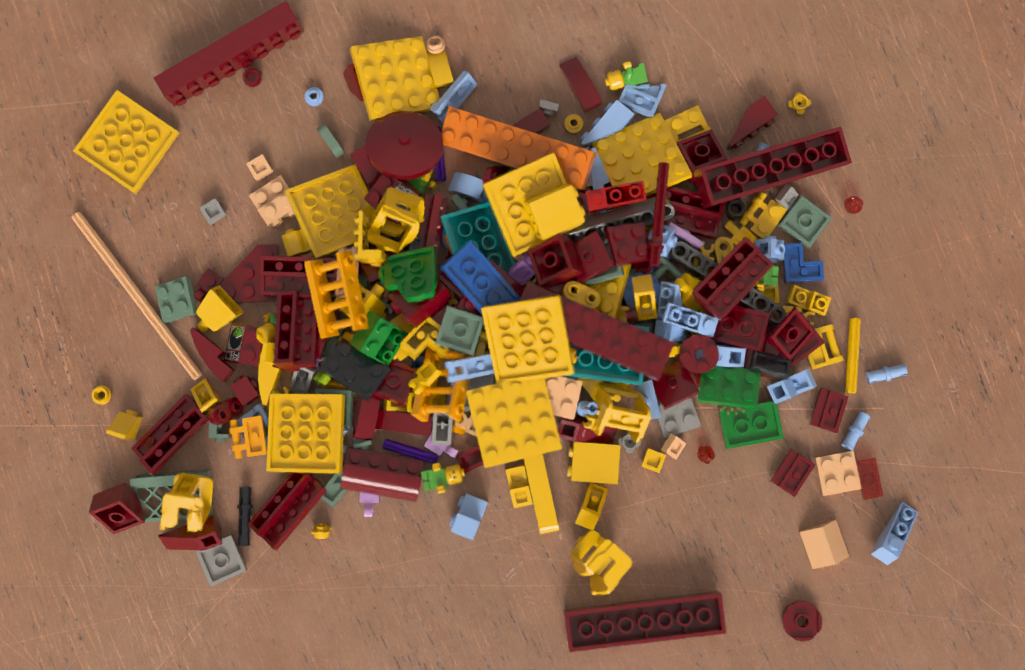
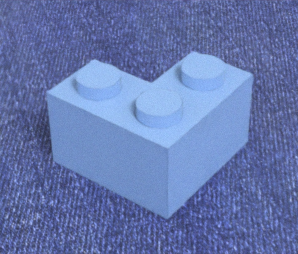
(469, 516)

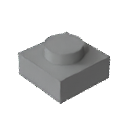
(549, 108)
(787, 197)
(213, 211)

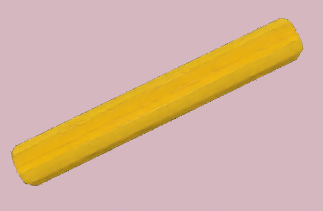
(852, 355)

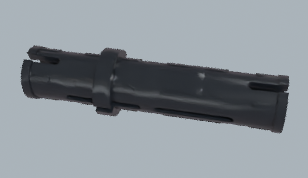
(244, 516)

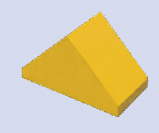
(205, 395)

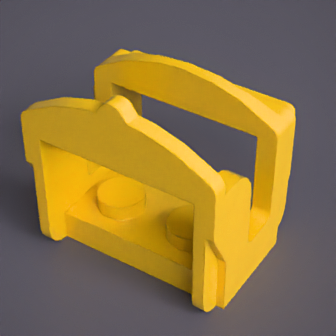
(410, 219)
(617, 417)
(182, 497)
(598, 561)

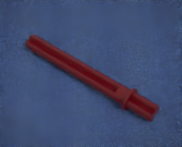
(659, 213)

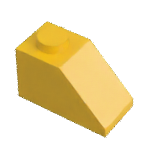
(644, 297)
(125, 425)
(591, 506)

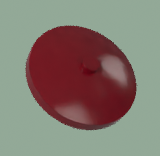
(404, 145)

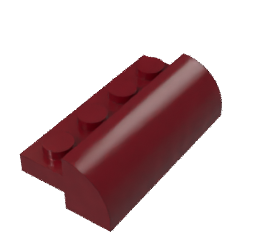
(691, 213)
(432, 227)
(289, 274)
(732, 279)
(295, 331)
(170, 434)
(381, 474)
(287, 508)

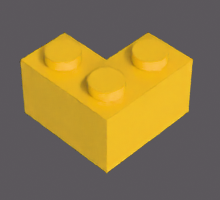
(421, 337)

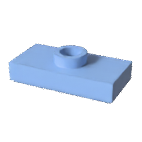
(648, 392)

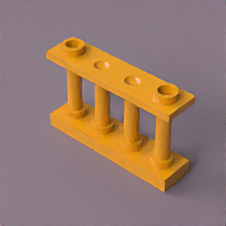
(321, 296)
(423, 402)

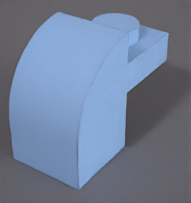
(469, 187)
(794, 385)

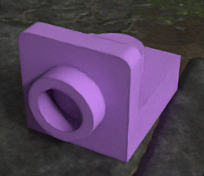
(522, 270)

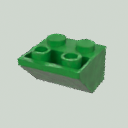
(380, 340)

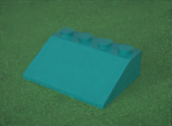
(482, 229)
(597, 368)

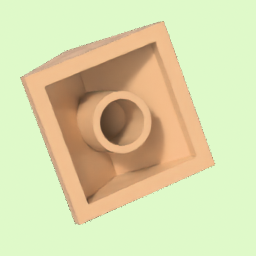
(824, 544)

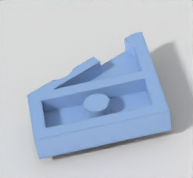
(642, 98)

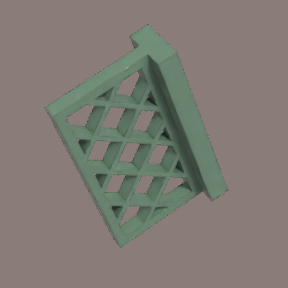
(159, 480)

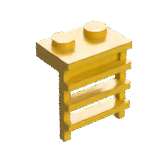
(364, 255)

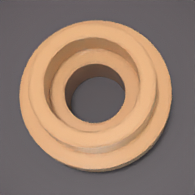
(435, 44)

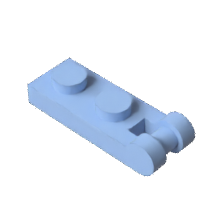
(454, 95)
(469, 367)

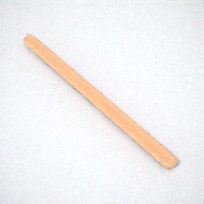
(136, 295)

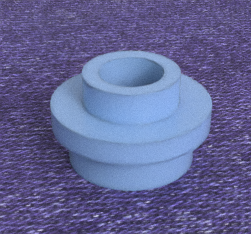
(318, 100)

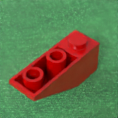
(615, 196)

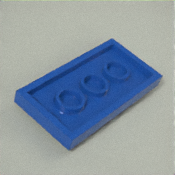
(478, 278)

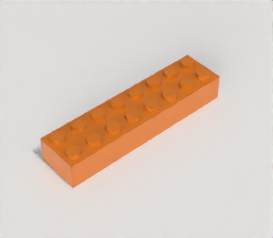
(514, 145)

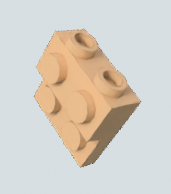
(272, 202)

